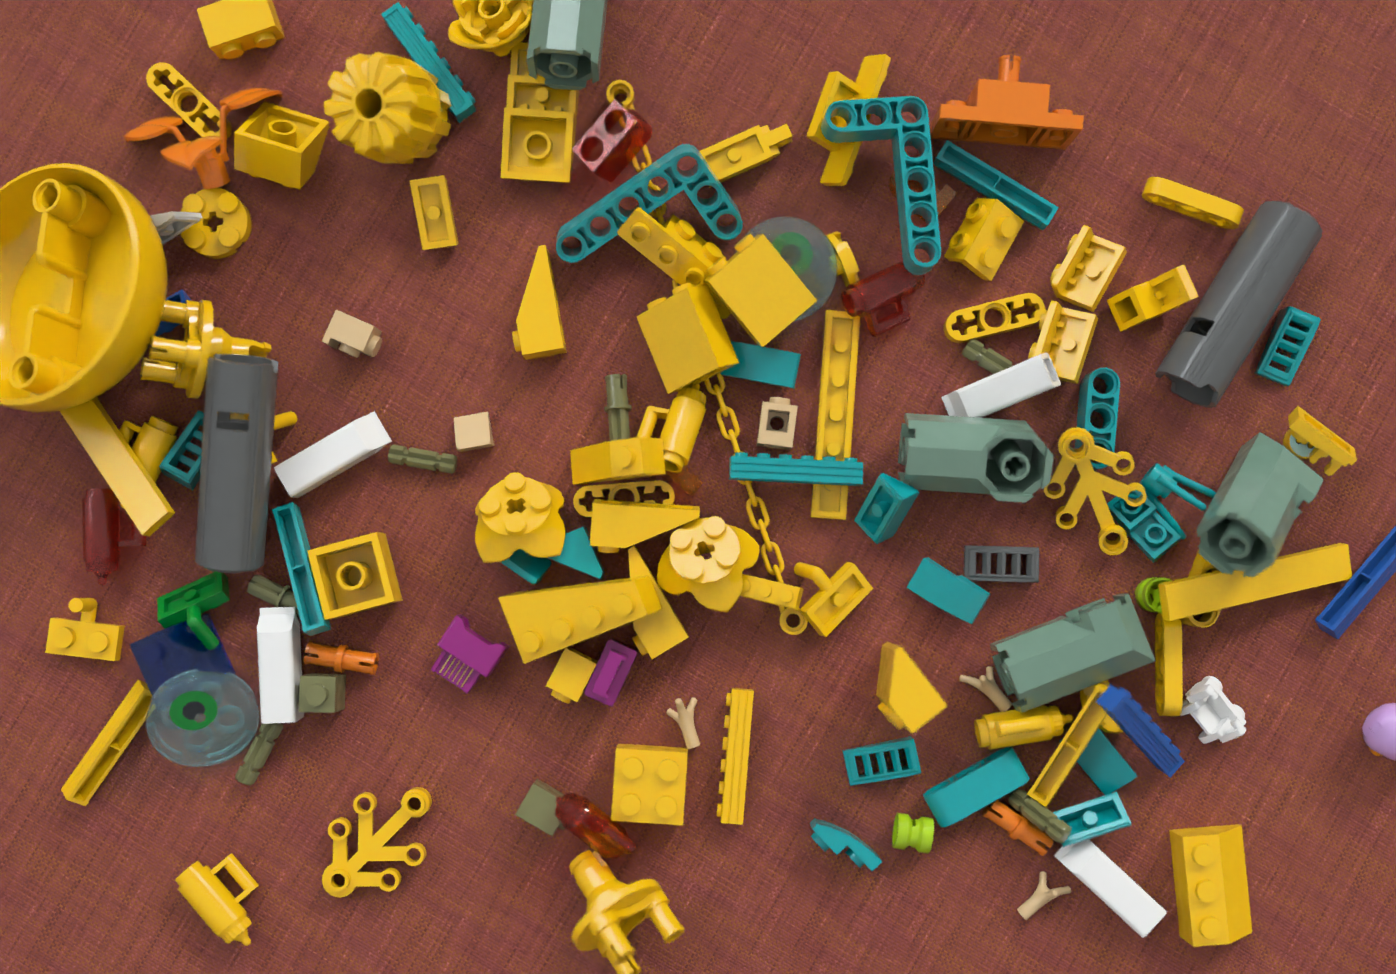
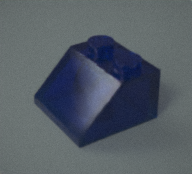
(178, 651)

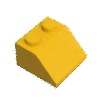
(279, 145)

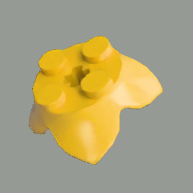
(491, 24)
(519, 516)
(713, 581)

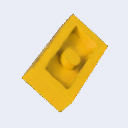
(434, 212)
(1326, 443)

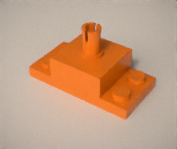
(1007, 113)

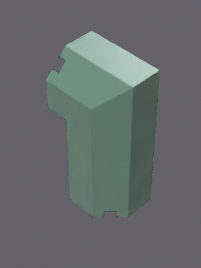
(566, 42)
(973, 456)
(1255, 507)
(1071, 652)

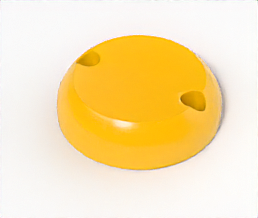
(75, 286)

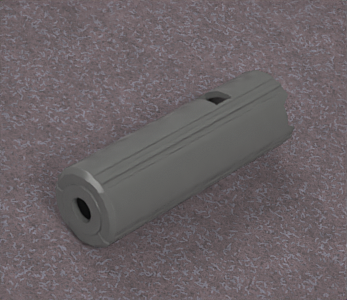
(1240, 302)
(236, 463)

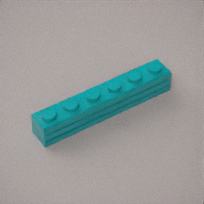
(424, 54)
(995, 185)
(790, 470)
(295, 548)

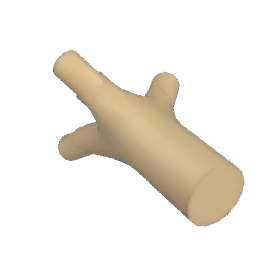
(989, 688)
(685, 720)
(1041, 897)

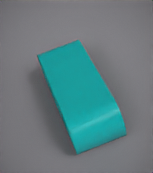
(1105, 404)
(976, 786)

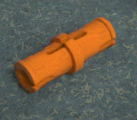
(341, 658)
(1018, 826)

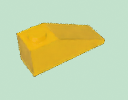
(539, 315)
(617, 460)
(627, 522)
(659, 629)

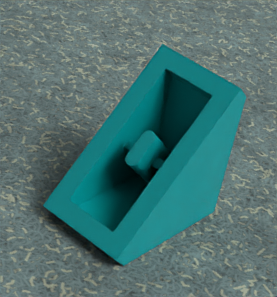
(579, 554)

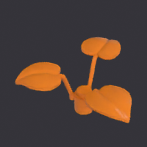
(201, 151)

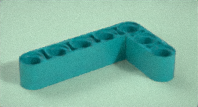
(905, 167)
(649, 200)

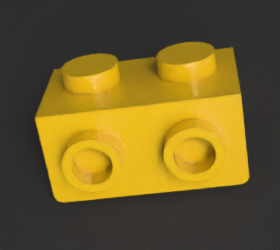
(984, 237)
(1086, 269)
(1065, 338)

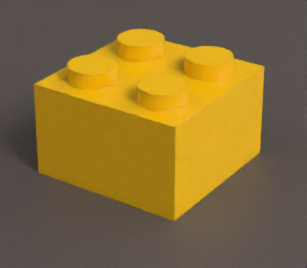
(354, 575)
(649, 784)

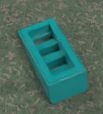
(1304, 337)
(176, 456)
(912, 767)

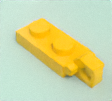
(745, 150)

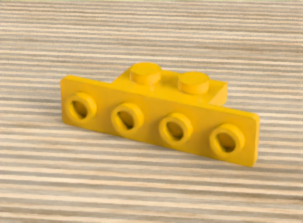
(837, 88)
(673, 249)

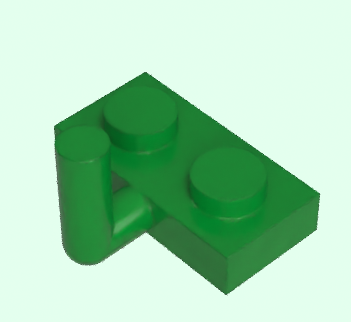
(192, 600)

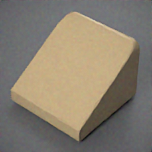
(473, 432)

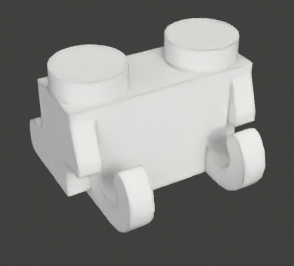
(1214, 711)

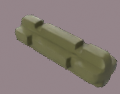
(987, 358)
(422, 459)
(258, 753)
(1040, 816)

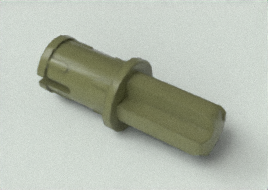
(617, 406)
(272, 592)

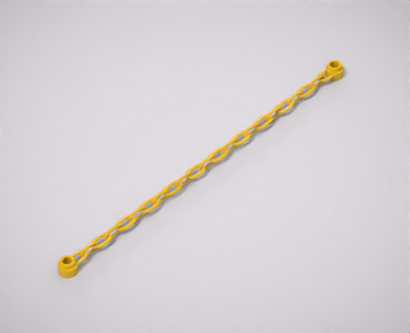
(624, 87)

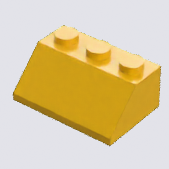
(904, 691)
(1210, 884)

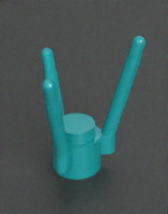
(1162, 481)

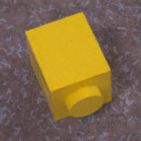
(571, 675)

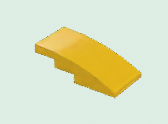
(537, 126)

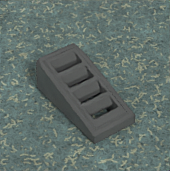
(1032, 563)

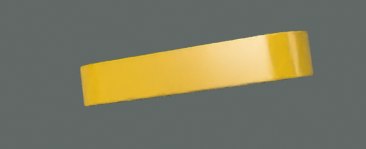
(184, 89)
(1192, 203)
(1016, 302)
(597, 492)
(1168, 666)

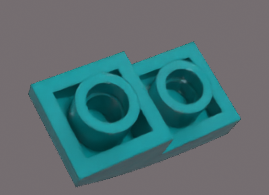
(764, 365)
(1144, 526)
(947, 591)
(834, 837)

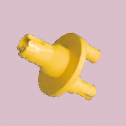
(191, 354)
(616, 910)

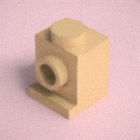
(353, 335)
(778, 439)

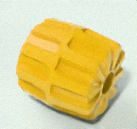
(387, 108)

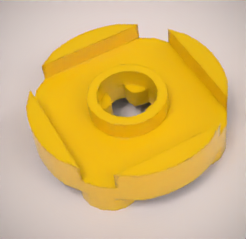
(228, 236)

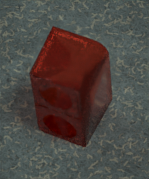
(613, 159)

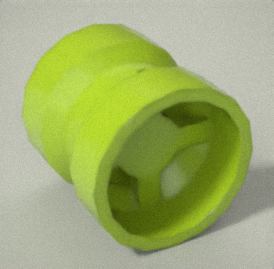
(1143, 593)
(913, 833)

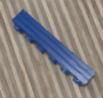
(1360, 588)
(1140, 730)

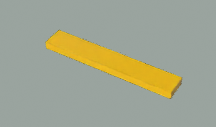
(835, 407)
(119, 465)
(1287, 575)

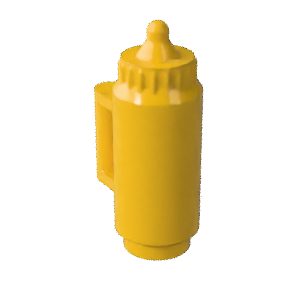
(680, 427)
(152, 442)
(1018, 728)
(215, 902)

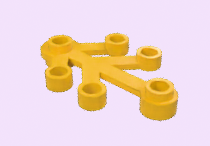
(1092, 484)
(372, 846)

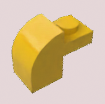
(1152, 298)

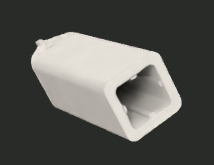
(1003, 388)
(332, 455)
(279, 664)
(1112, 886)

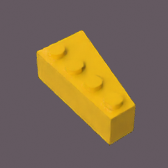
(563, 616)

